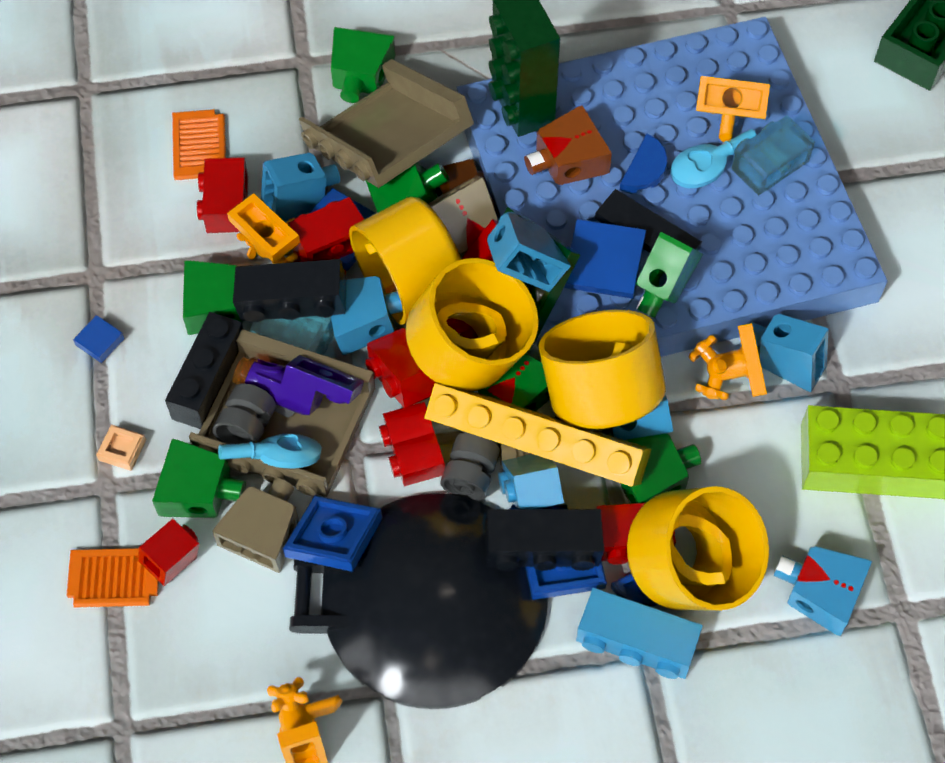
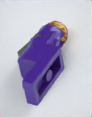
(299, 385)

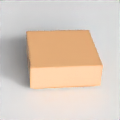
(121, 447)

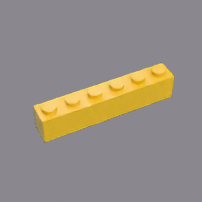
(538, 434)

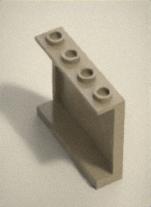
(391, 126)
(330, 424)

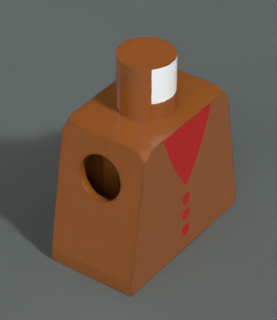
(570, 149)

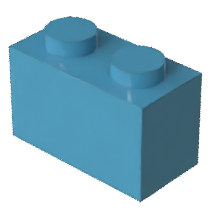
(531, 482)

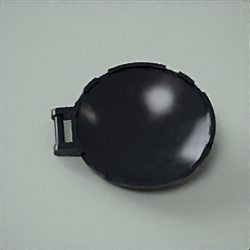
(423, 607)

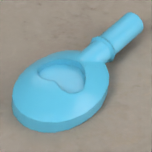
(704, 162)
(278, 451)

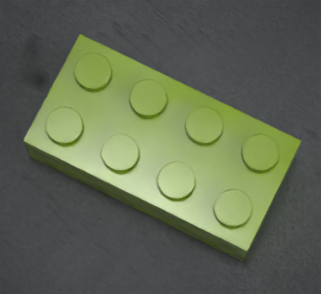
(873, 452)

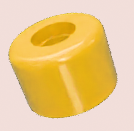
(404, 248)
(488, 301)
(603, 368)
(728, 544)

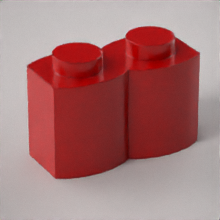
(413, 443)

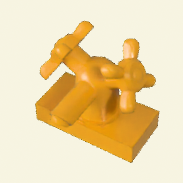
(732, 99)
(264, 231)
(730, 364)
(299, 732)

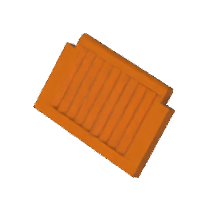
(196, 138)
(109, 578)

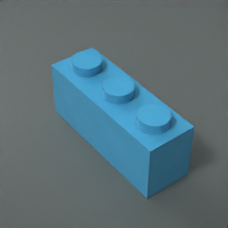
(638, 634)

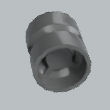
(246, 415)
(470, 466)

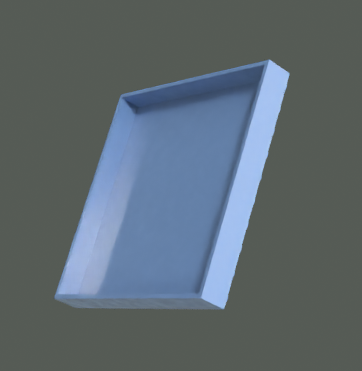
(763, 255)

